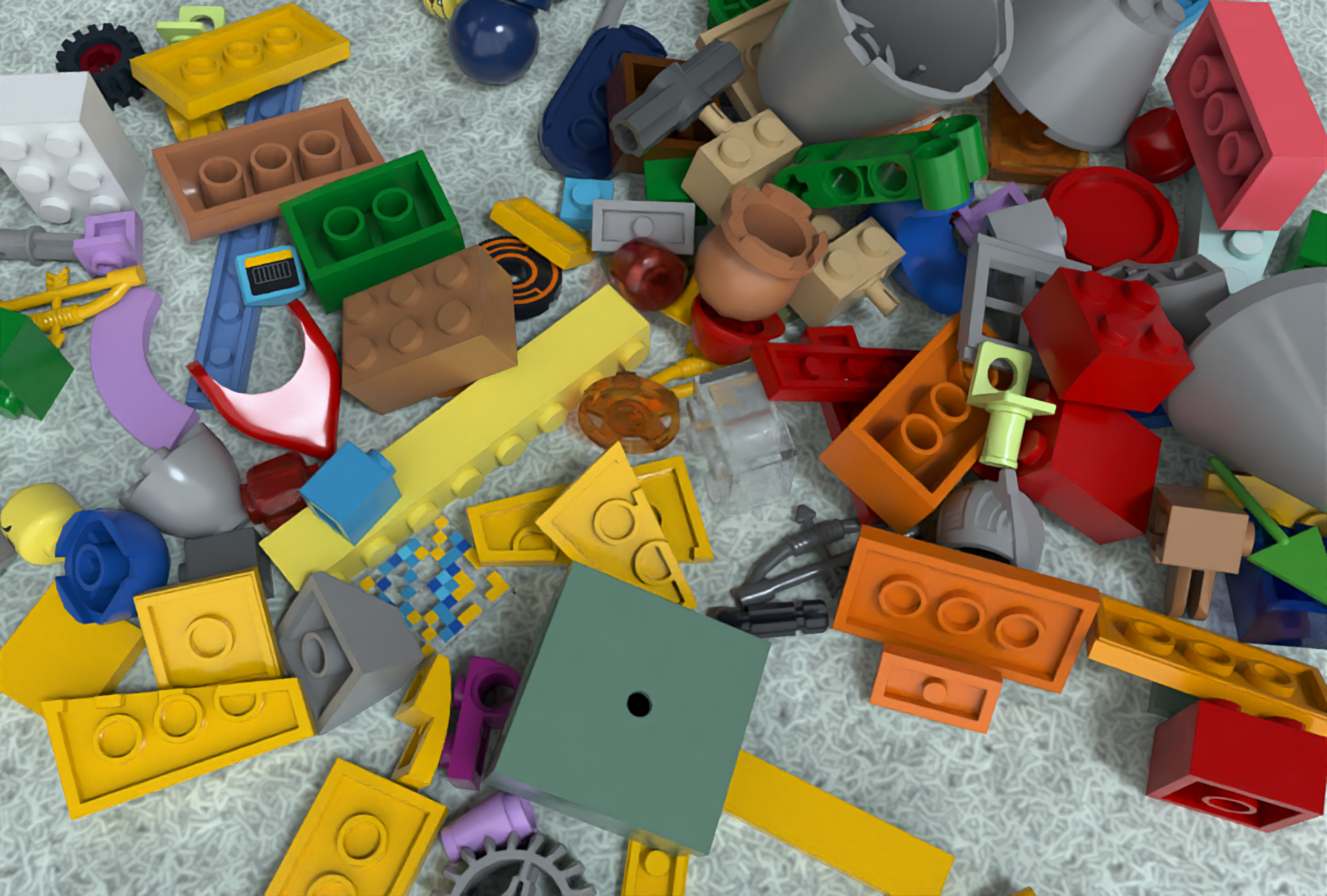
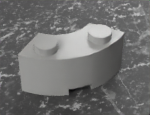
(1028, 226)
(1185, 289)

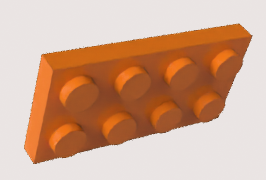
(965, 608)

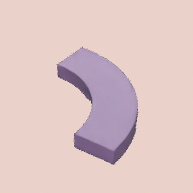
(124, 376)

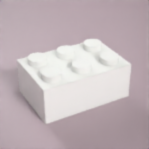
(66, 147)

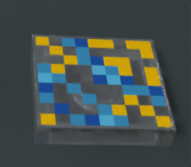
(438, 586)

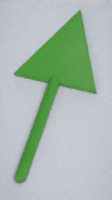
(1295, 559)

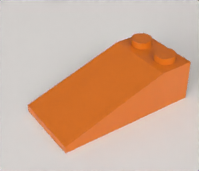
(916, 434)

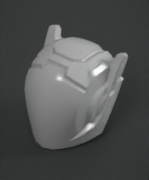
(992, 522)

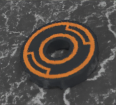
(540, 276)

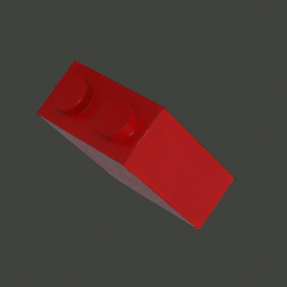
(1089, 466)

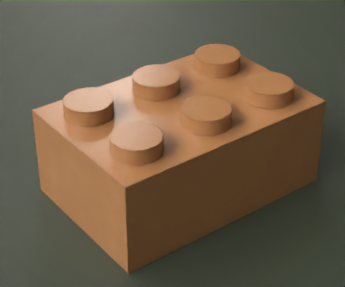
(429, 331)

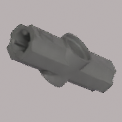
(676, 97)

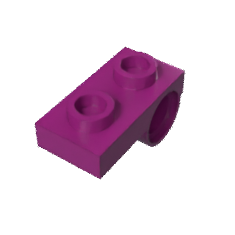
(467, 748)

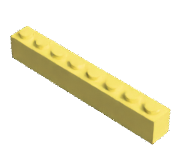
(474, 435)

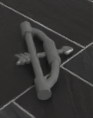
(813, 538)

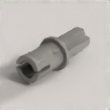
(36, 245)

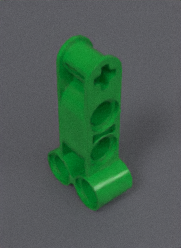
(935, 162)

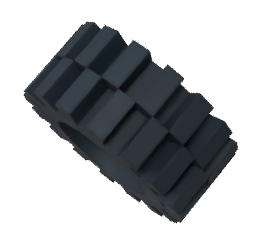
(103, 47)

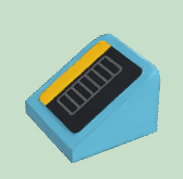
(270, 276)

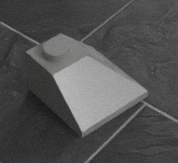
(344, 648)

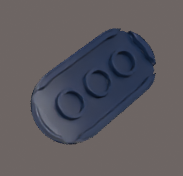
(575, 122)

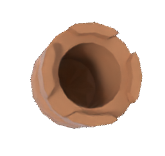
(757, 253)

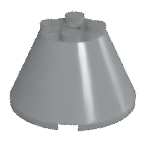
(1086, 64)

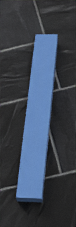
(227, 325)

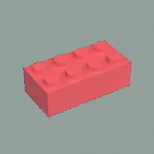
(1247, 116)

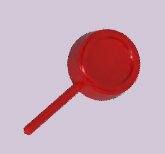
(1111, 217)

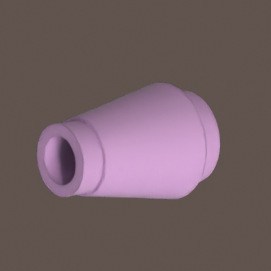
(491, 817)

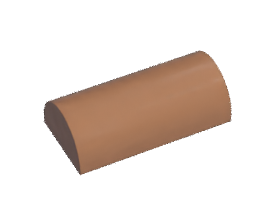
(249, 170)

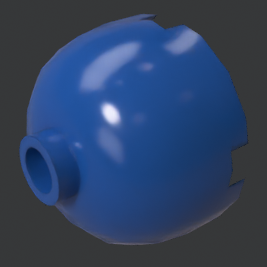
(108, 562)

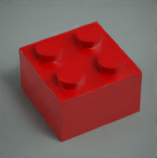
(1106, 340)
(1239, 766)

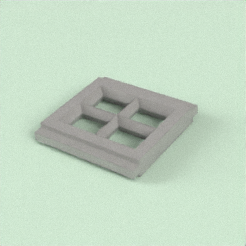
(1014, 259)

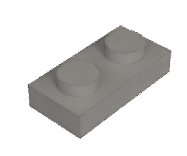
(622, 220)

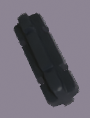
(777, 618)

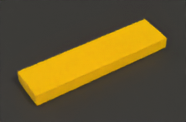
(834, 831)

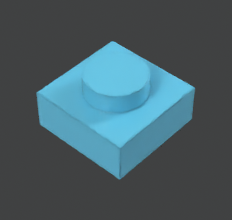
(578, 200)

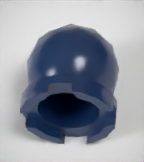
(495, 38)

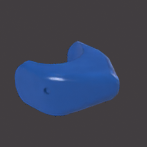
(932, 265)

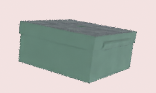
(630, 713)

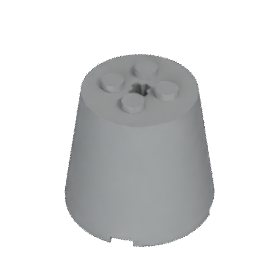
(879, 63)

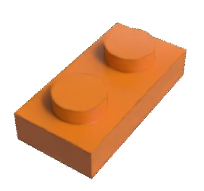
(935, 687)

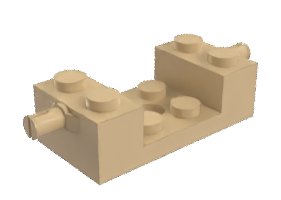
(753, 155)

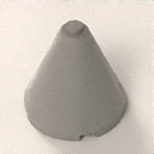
(1263, 384)

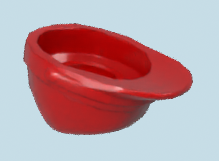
(1158, 146)
(729, 340)

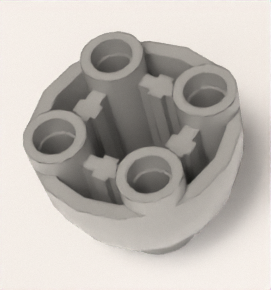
(190, 489)

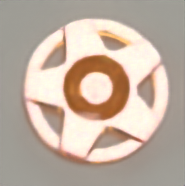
(629, 409)

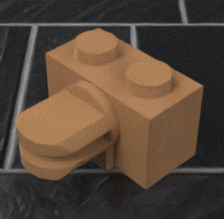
(1196, 536)

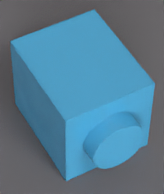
(352, 491)

